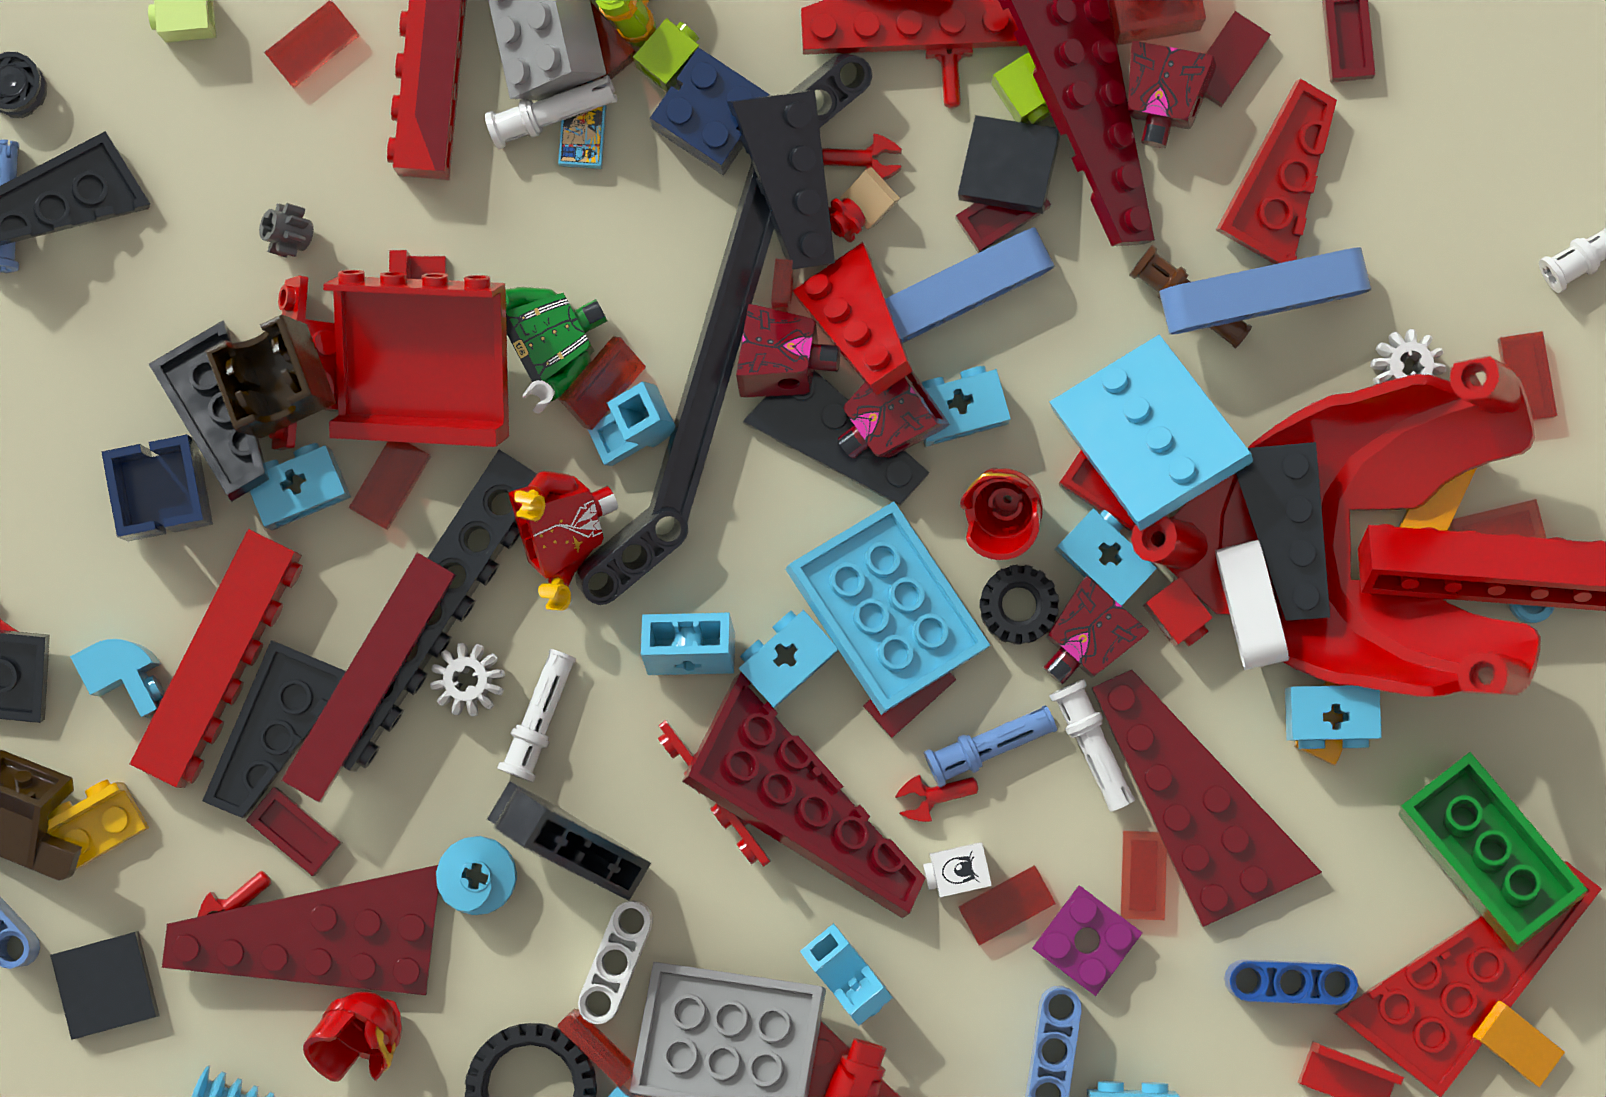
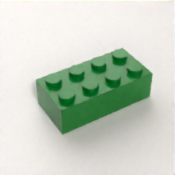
(1492, 852)

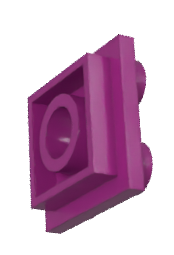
(1114, 934)

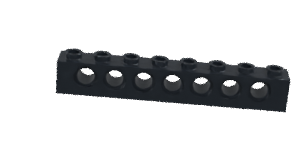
(452, 549)

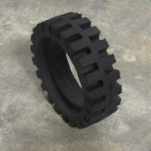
(536, 1035)

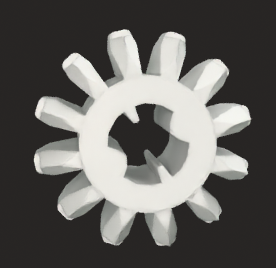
(1405, 349)
(463, 665)

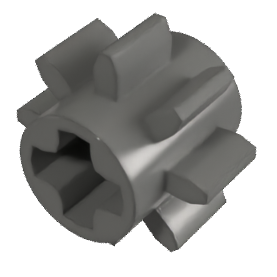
(286, 230)

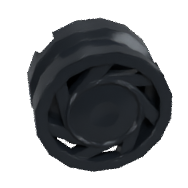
(21, 85)

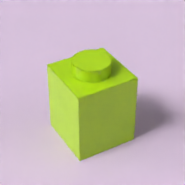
(666, 53)
(1020, 91)

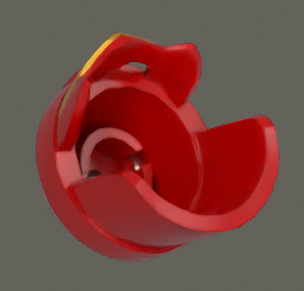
(999, 533)
(355, 1028)

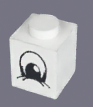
(957, 870)

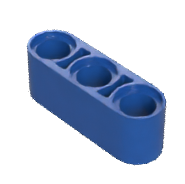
(1312, 982)

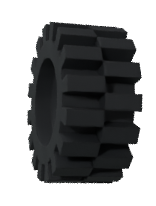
(1031, 580)

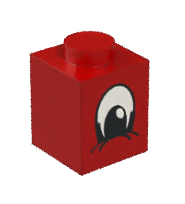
(1179, 613)

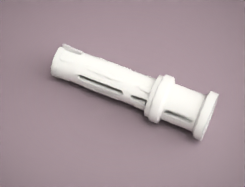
(531, 117)
(1580, 258)
(1085, 727)
(530, 735)

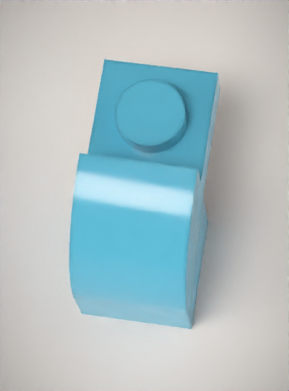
(635, 421)
(117, 663)
(846, 974)

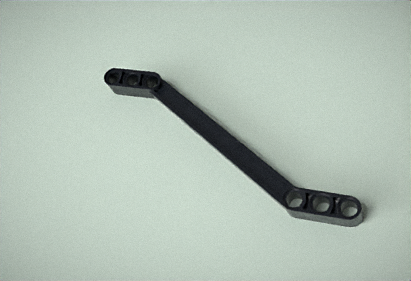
(710, 368)

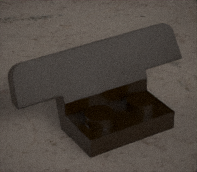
(26, 799)

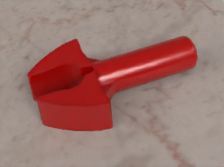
(950, 72)
(864, 158)
(935, 795)
(239, 898)

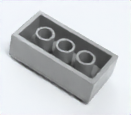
(546, 46)

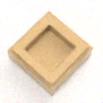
(872, 196)

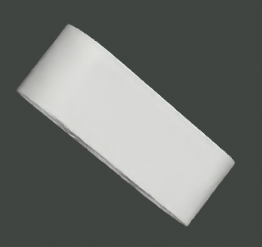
(1251, 605)
(599, 977)

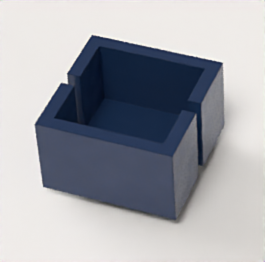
(699, 113)
(158, 490)

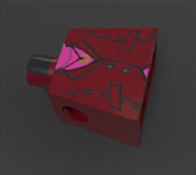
(1166, 88)
(780, 354)
(892, 419)
(1091, 633)

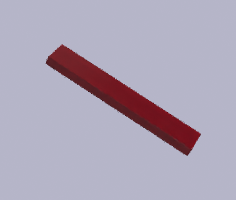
(368, 677)

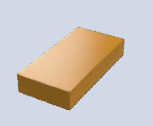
(1518, 1043)

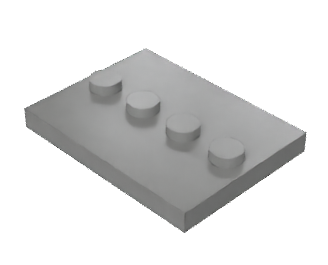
(726, 1035)

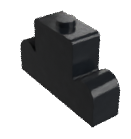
(567, 841)

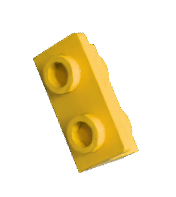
(98, 821)

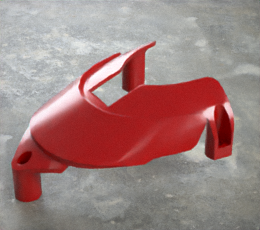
(1377, 452)

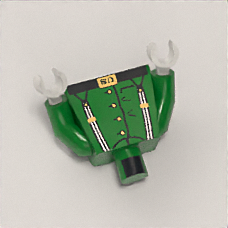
(550, 339)

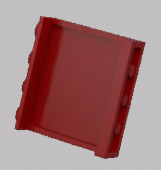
(420, 359)

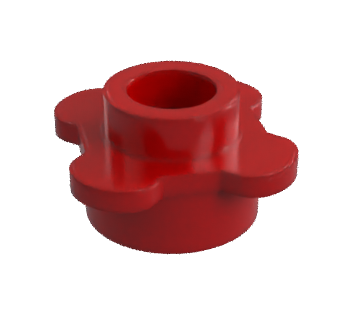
(846, 218)

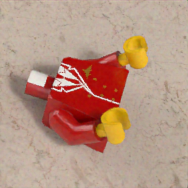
(559, 528)

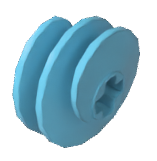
(458, 889)

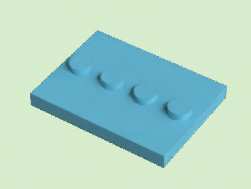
(1151, 432)
(887, 607)

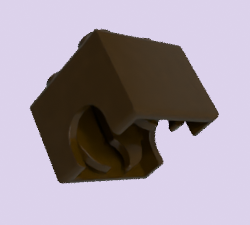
(271, 378)

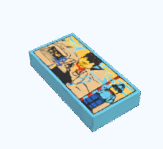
(583, 139)

